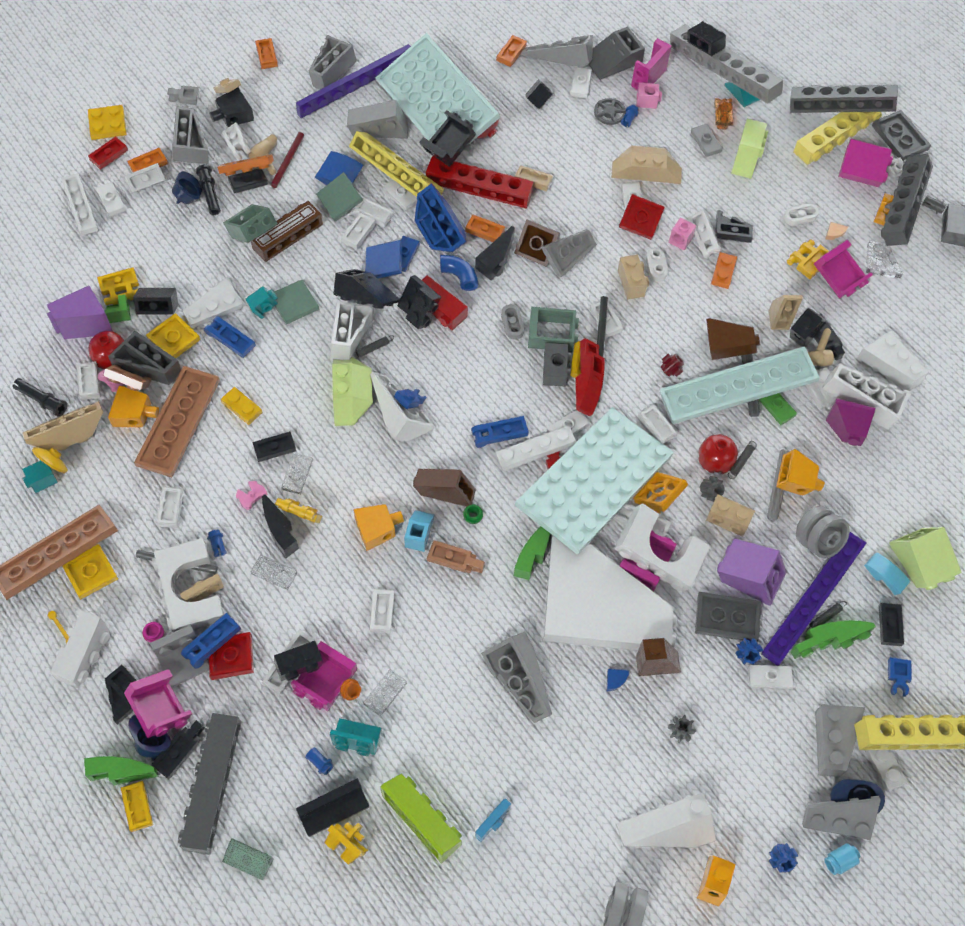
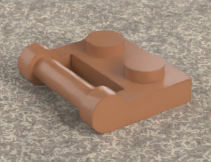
(132, 380)

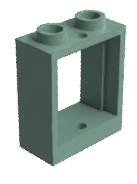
(254, 223)
(554, 316)

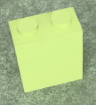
(927, 557)

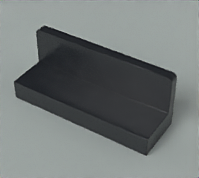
(332, 807)

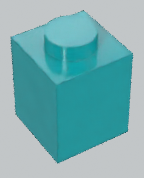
(38, 476)

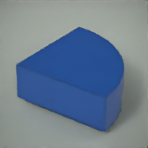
(616, 678)

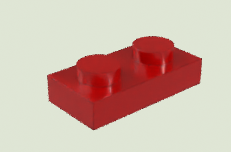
(108, 153)

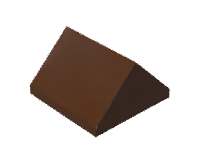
(532, 239)

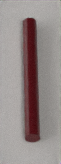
(275, 182)

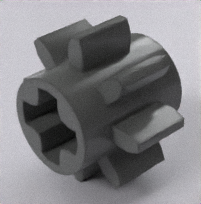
(711, 488)
(682, 722)

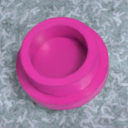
(153, 631)

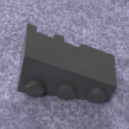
(145, 359)

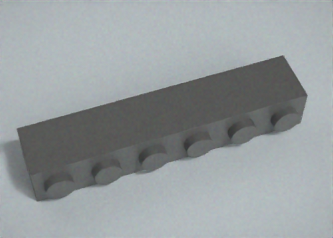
(210, 784)

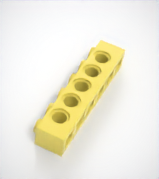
(832, 133)
(391, 163)
(916, 734)

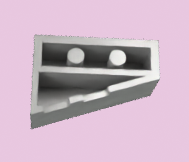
(331, 62)
(379, 120)
(188, 138)
(836, 737)

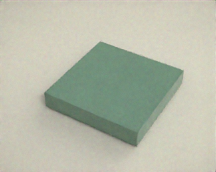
(339, 196)
(295, 302)

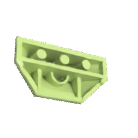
(350, 390)

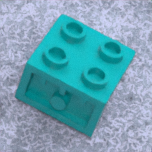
(356, 736)

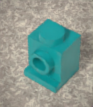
(262, 301)

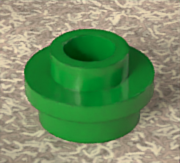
(473, 509)

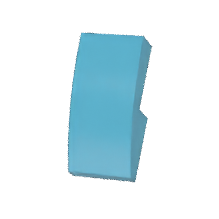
(885, 570)

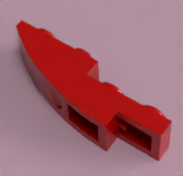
(590, 380)

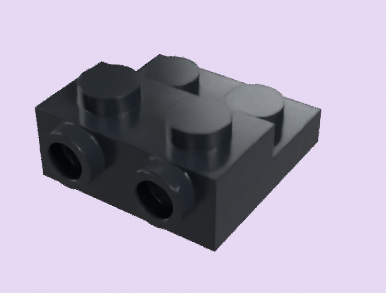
(419, 302)

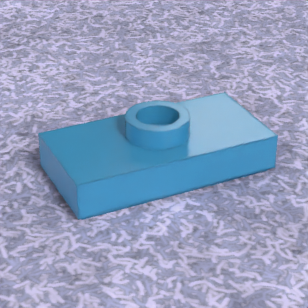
(493, 821)

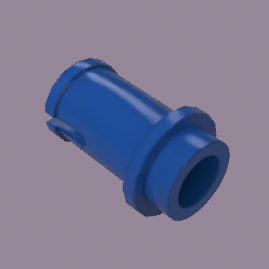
(631, 112)
(216, 541)
(319, 761)

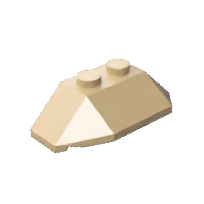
(647, 165)
(66, 429)

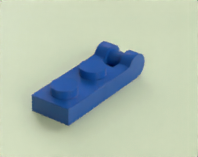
(230, 336)
(500, 431)
(210, 640)

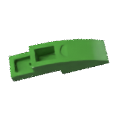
(834, 633)

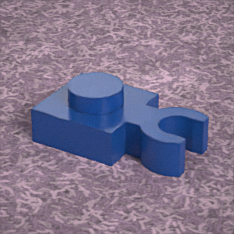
(409, 398)
(901, 673)

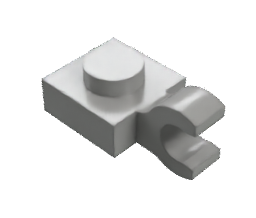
(185, 95)

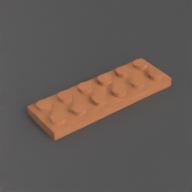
(177, 421)
(54, 551)

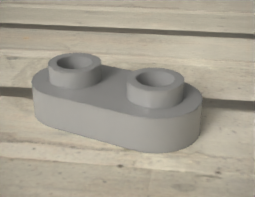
(512, 323)

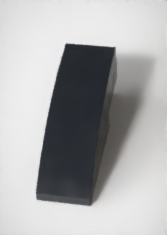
(279, 527)

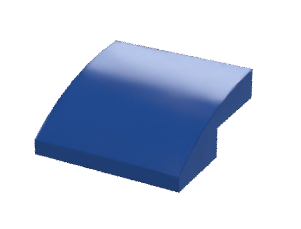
(337, 164)

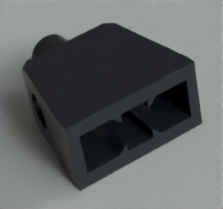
(232, 108)
(807, 327)

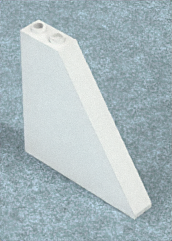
(600, 602)

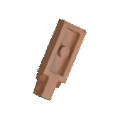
(454, 558)

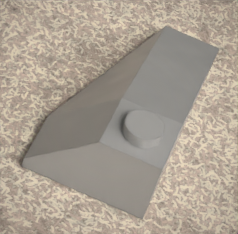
(572, 53)
(519, 671)

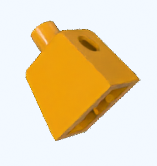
(131, 408)
(798, 474)
(376, 524)
(716, 879)

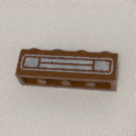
(288, 231)

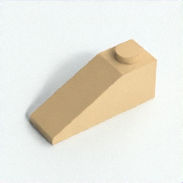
(783, 311)

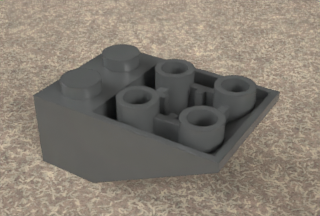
(616, 53)

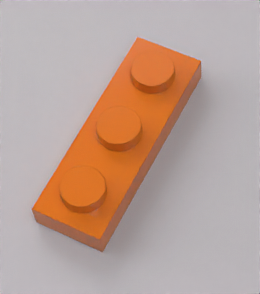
(245, 165)

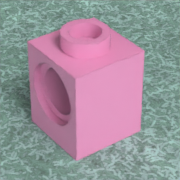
(648, 95)
(682, 233)

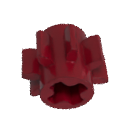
(672, 365)

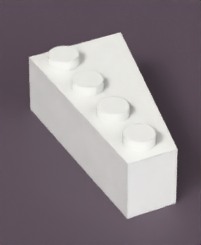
(854, 387)

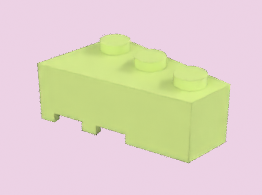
(750, 148)

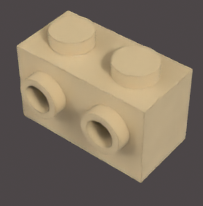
(632, 276)
(730, 515)

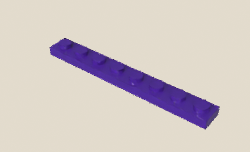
(346, 85)
(812, 600)

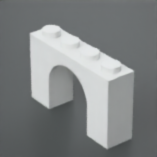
(635, 545)
(171, 564)

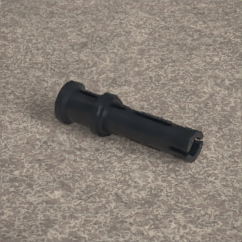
(207, 183)
(45, 400)

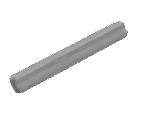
(776, 494)

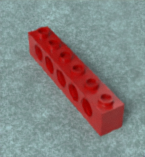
(481, 182)

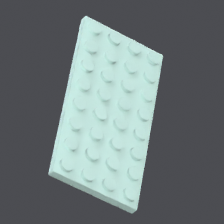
(430, 84)
(594, 480)

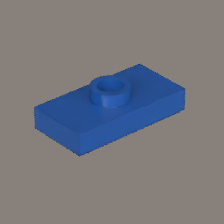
(409, 248)

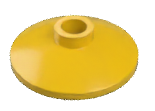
(50, 458)

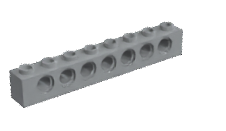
(731, 67)

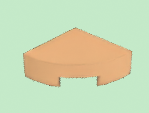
(835, 230)

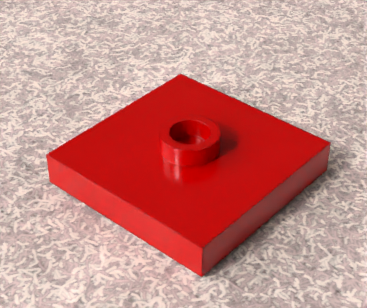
(641, 216)
(232, 658)

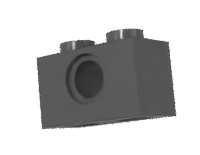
(553, 374)

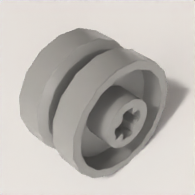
(822, 532)
(625, 911)

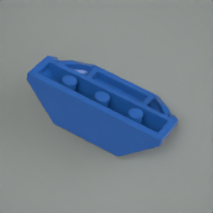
(438, 221)

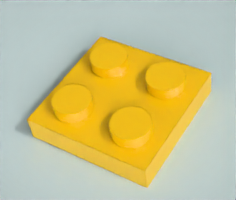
(107, 122)
(173, 336)
(90, 571)

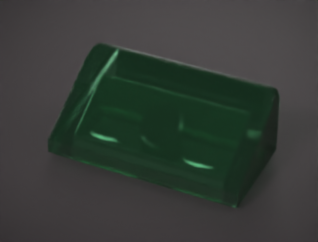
(247, 859)

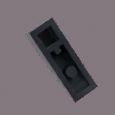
(494, 257)

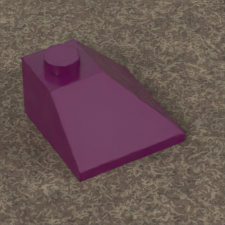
(850, 421)

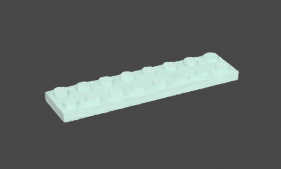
(739, 385)

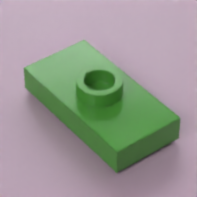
(778, 408)

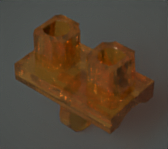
(723, 113)

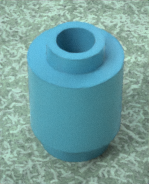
(842, 859)

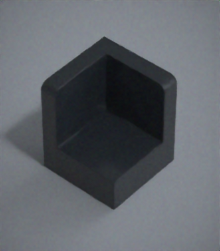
(538, 94)

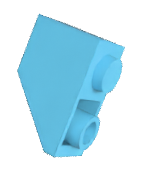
(418, 530)

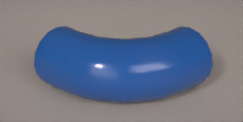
(461, 269)

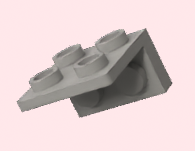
(168, 652)

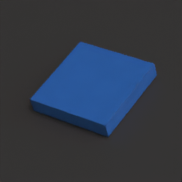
(384, 259)

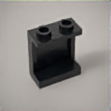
(449, 139)

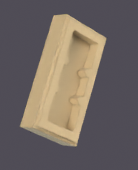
(227, 85)
(541, 180)
(202, 589)

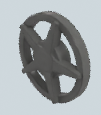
(609, 111)

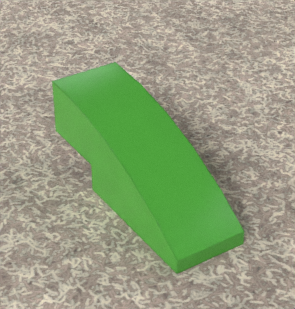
(532, 552)
(118, 769)

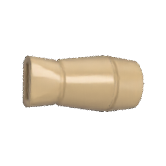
(264, 148)
(820, 356)

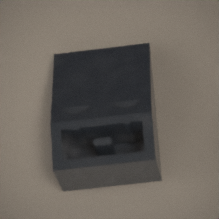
(363, 288)

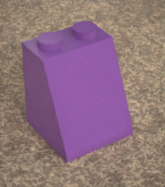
(78, 315)
(752, 570)

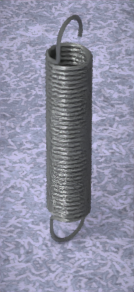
(373, 346)
(742, 460)
(827, 615)

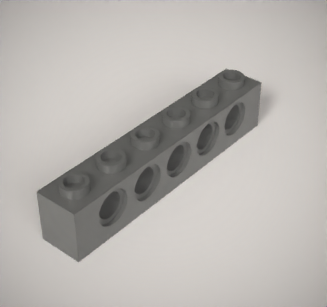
(844, 99)
(907, 200)

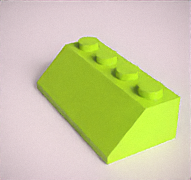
(421, 817)

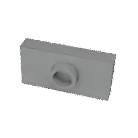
(706, 140)

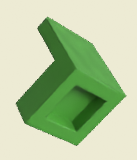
(119, 312)

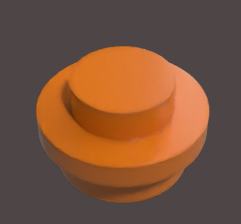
(350, 689)

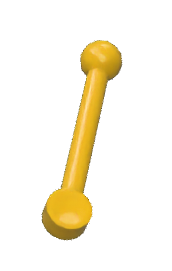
(52, 616)

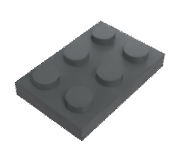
(901, 135)
(727, 616)

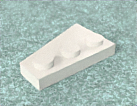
(216, 302)

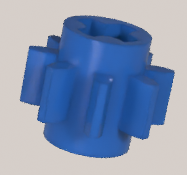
(749, 651)
(783, 858)

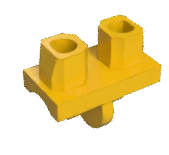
(353, 847)

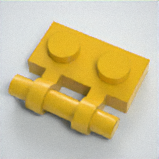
(806, 264)
(117, 282)
(305, 512)

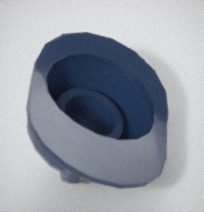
(186, 188)
(144, 746)
(853, 788)

